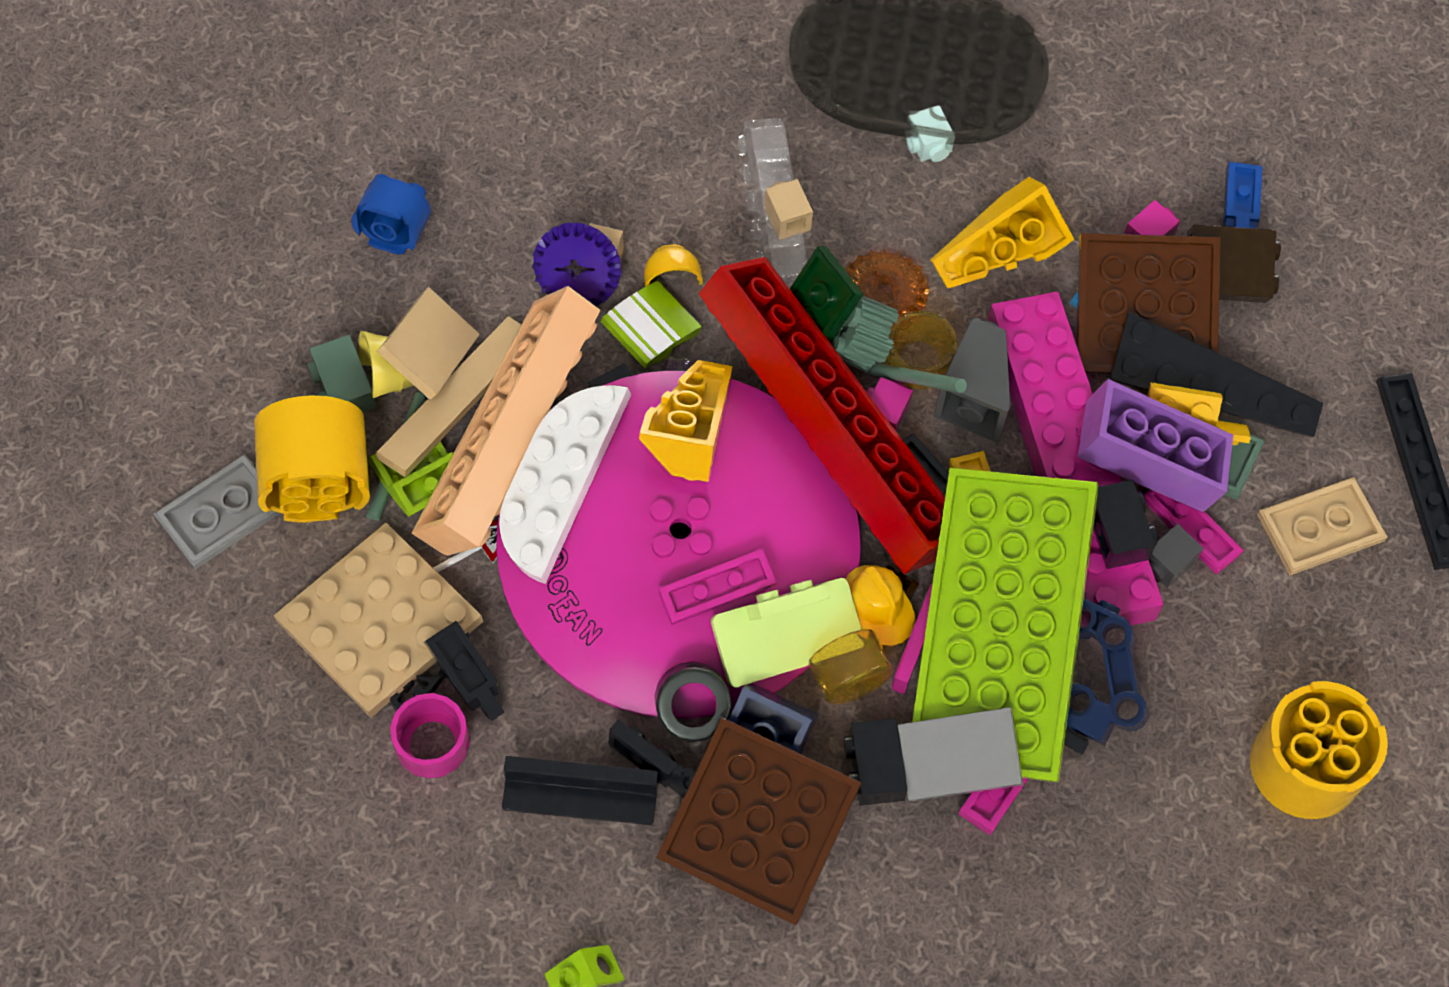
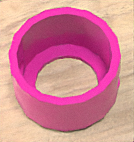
(426, 709)

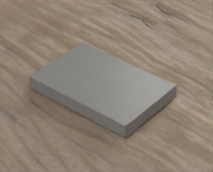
(215, 513)
(960, 754)

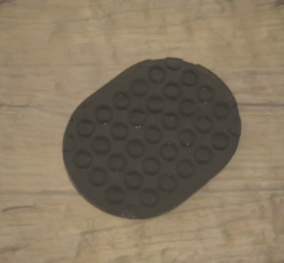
(897, 57)

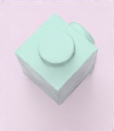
(929, 146)

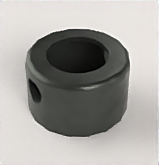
(678, 677)

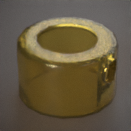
(924, 328)
(850, 667)

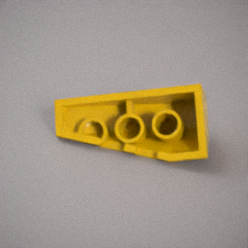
(1011, 229)
(688, 421)

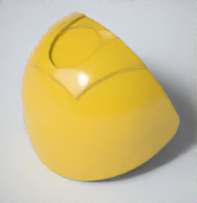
(671, 258)

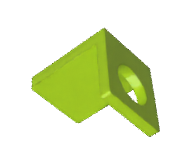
(583, 971)

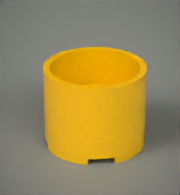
(311, 458)
(1290, 758)

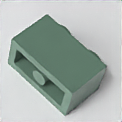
(341, 373)

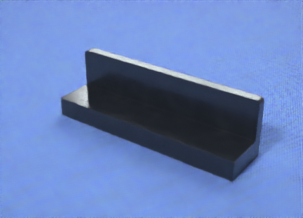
(579, 790)

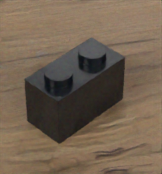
(1122, 525)
(876, 761)

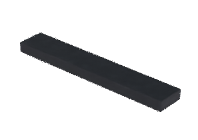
(1419, 462)

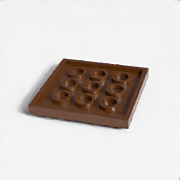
(1152, 276)
(759, 821)

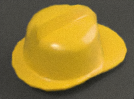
(881, 603)

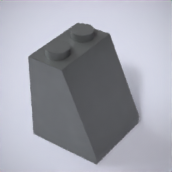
(984, 367)

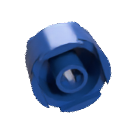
(392, 214)

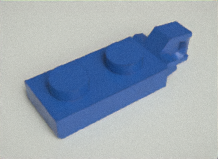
(1242, 195)

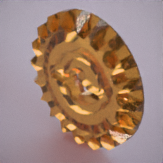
(908, 284)

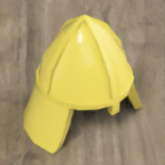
(384, 375)

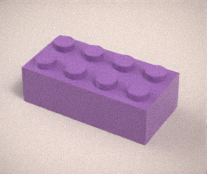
(1155, 446)

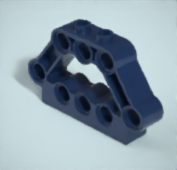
(1100, 718)

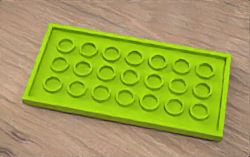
(1009, 606)

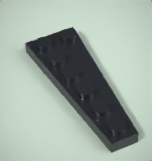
(1163, 357)

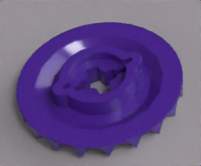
(590, 249)

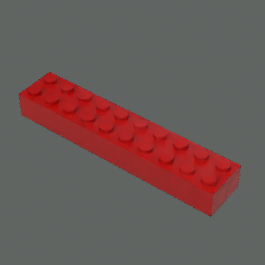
(829, 409)

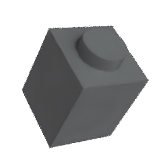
(1174, 555)

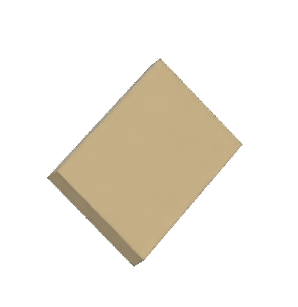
(428, 343)
(1322, 526)

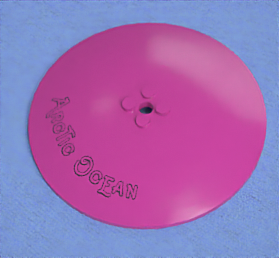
(601, 606)

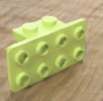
(783, 629)

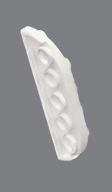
(557, 476)

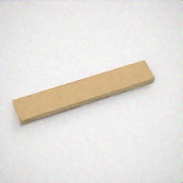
(456, 397)

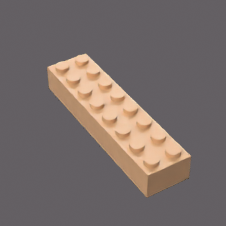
(505, 422)

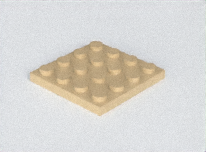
(372, 617)

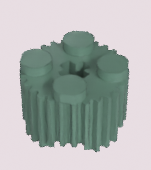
(866, 334)

